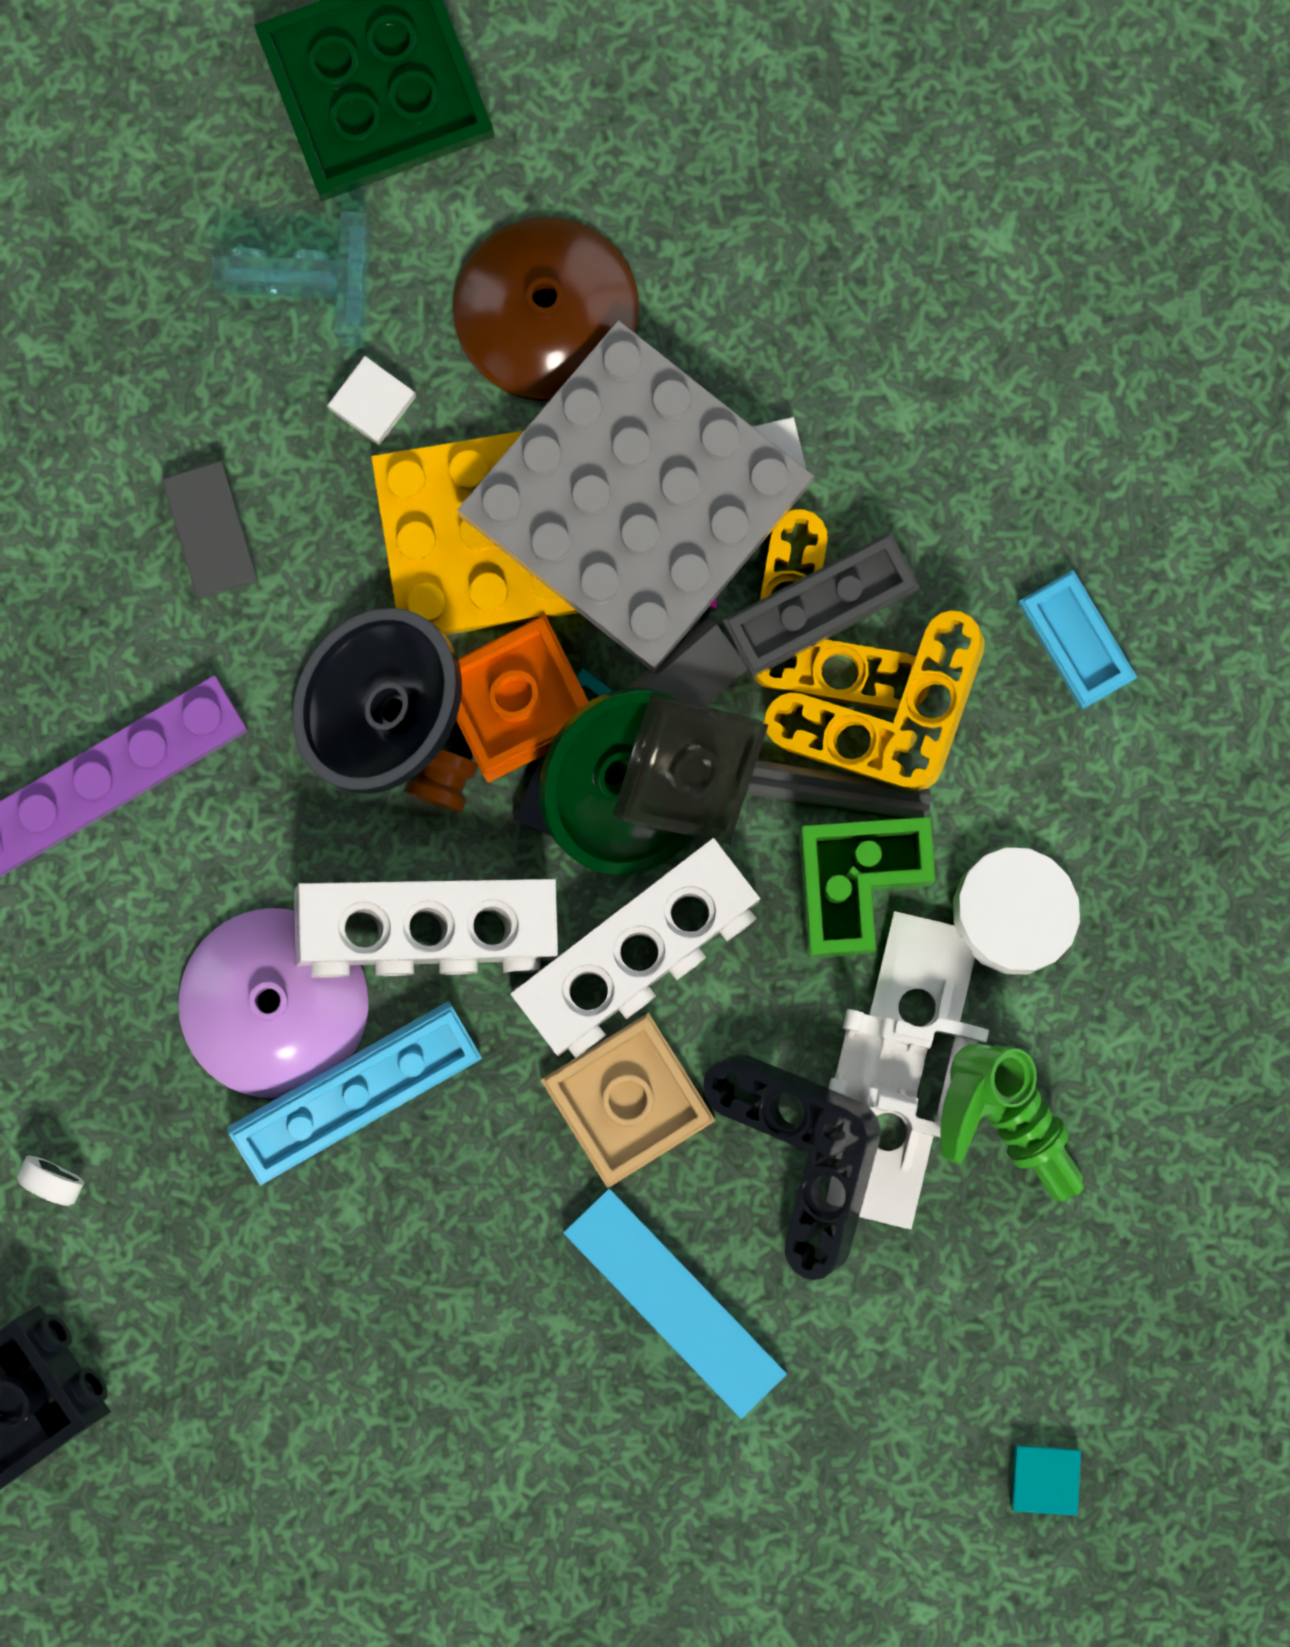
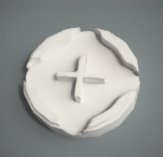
(1016, 910)

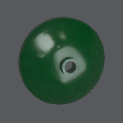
(581, 801)

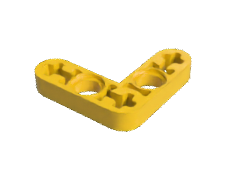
(807, 674)
(891, 738)

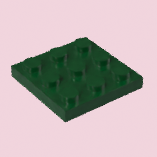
(372, 88)

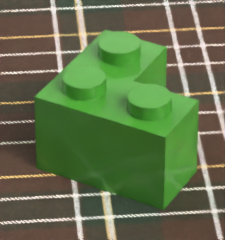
(843, 868)

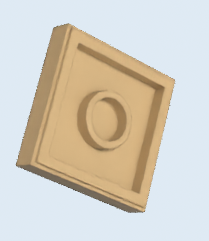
(628, 1100)

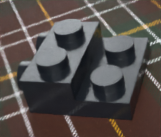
(42, 1392)

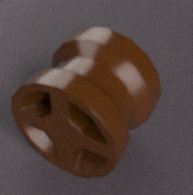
(443, 781)

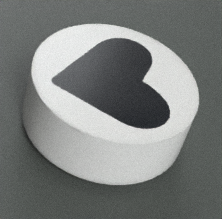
(49, 1181)

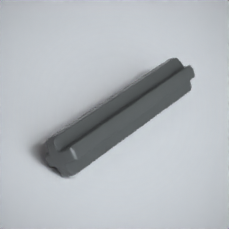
(837, 791)

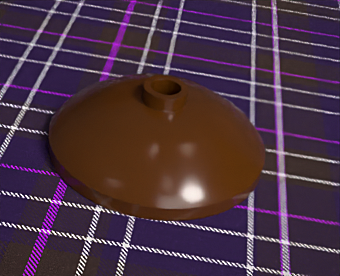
(530, 346)

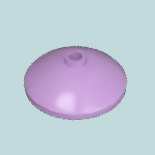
(258, 1051)

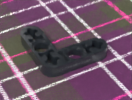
(818, 1137)

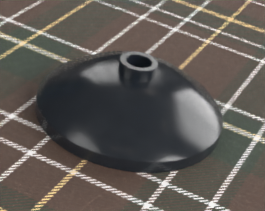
(358, 684)

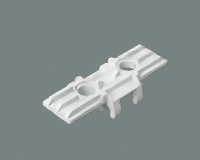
(886, 1057)

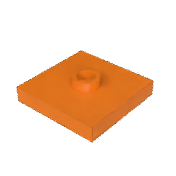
(516, 697)

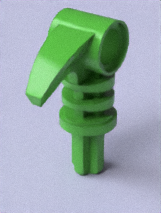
(1003, 1088)

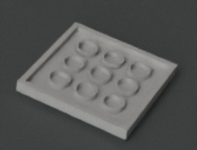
(635, 496)

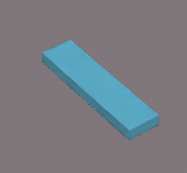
(354, 1093)
(675, 1303)

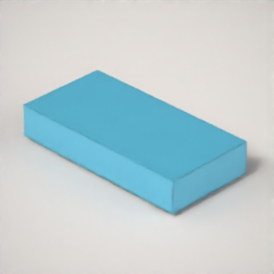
(1077, 640)

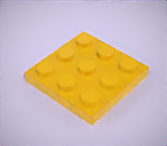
(437, 558)

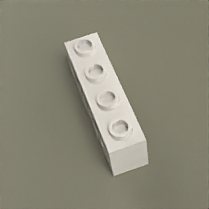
(704, 876)
(522, 905)

